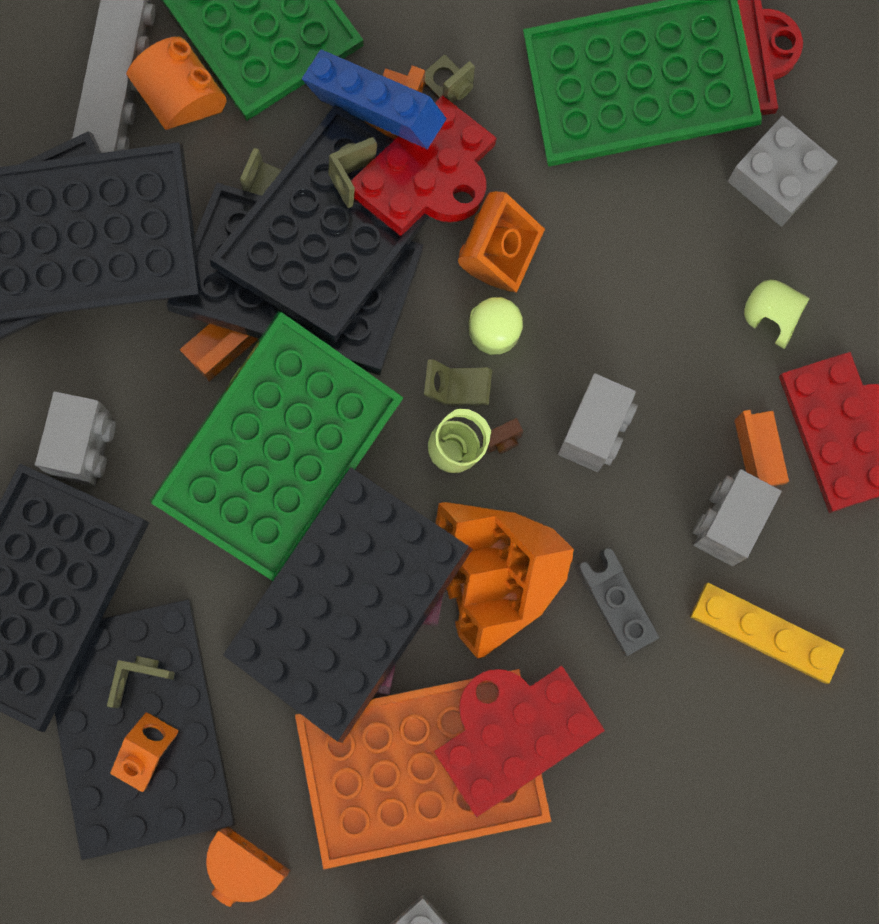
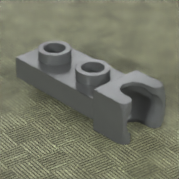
(618, 603)

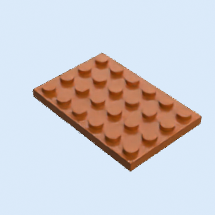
(389, 790)

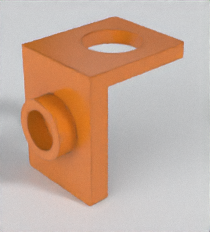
(139, 754)

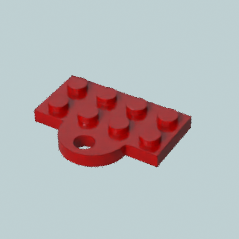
(766, 58)
(419, 181)
(837, 428)
(515, 734)

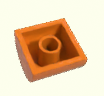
(175, 83)
(500, 243)
(241, 869)

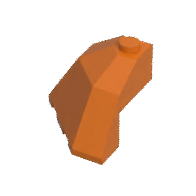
(506, 577)

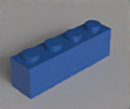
(374, 98)

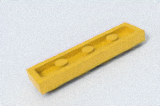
(767, 633)

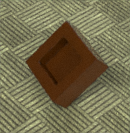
(505, 437)

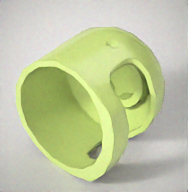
(777, 303)
(495, 325)
(452, 436)

